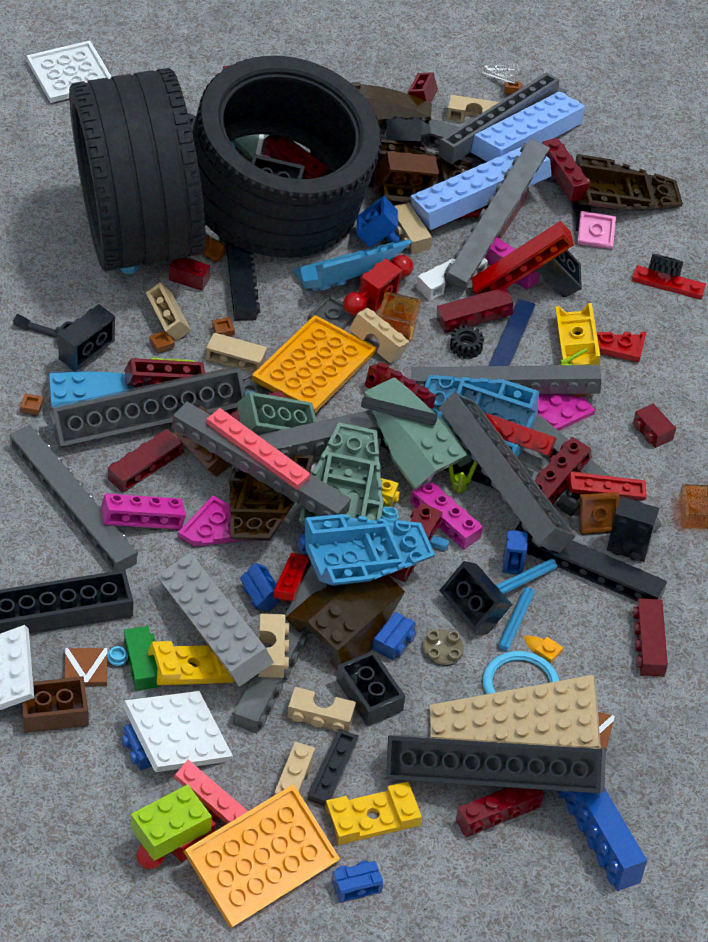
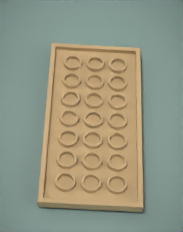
(542, 714)

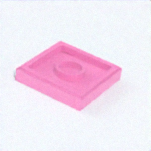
(596, 230)

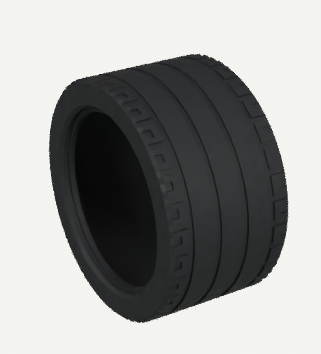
(297, 103)
(138, 168)

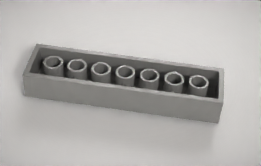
(215, 619)

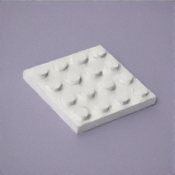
(66, 65)
(15, 667)
(177, 730)

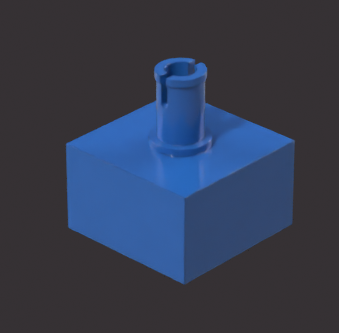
(378, 222)

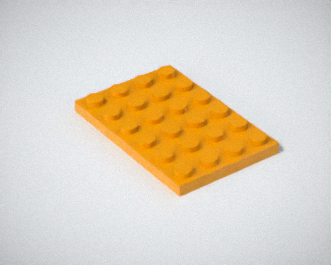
(314, 362)
(261, 855)

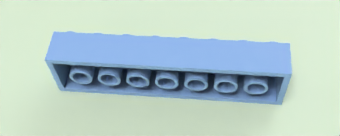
(540, 122)
(467, 190)

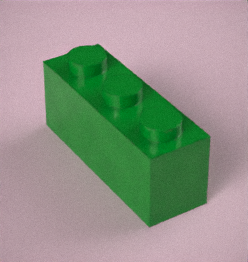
(142, 665)

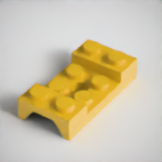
(583, 322)
(175, 667)
(395, 809)

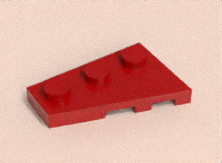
(623, 346)

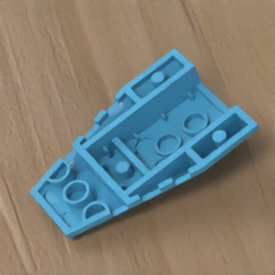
(336, 271)
(80, 385)
(494, 397)
(362, 549)

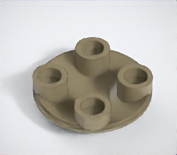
(443, 646)

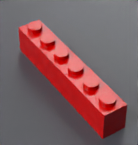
(524, 259)

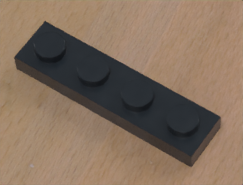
(333, 767)

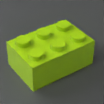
(170, 822)

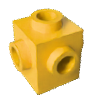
(390, 492)

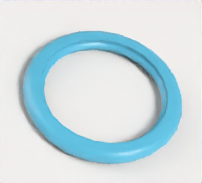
(512, 656)

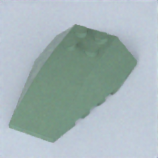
(415, 446)
(352, 468)

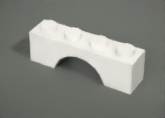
(432, 282)

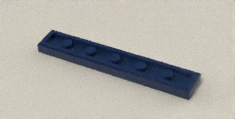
(513, 333)

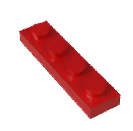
(669, 282)
(523, 435)
(592, 484)
(291, 577)

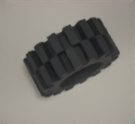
(666, 265)
(466, 349)

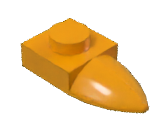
(544, 648)

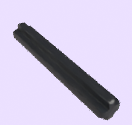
(399, 410)

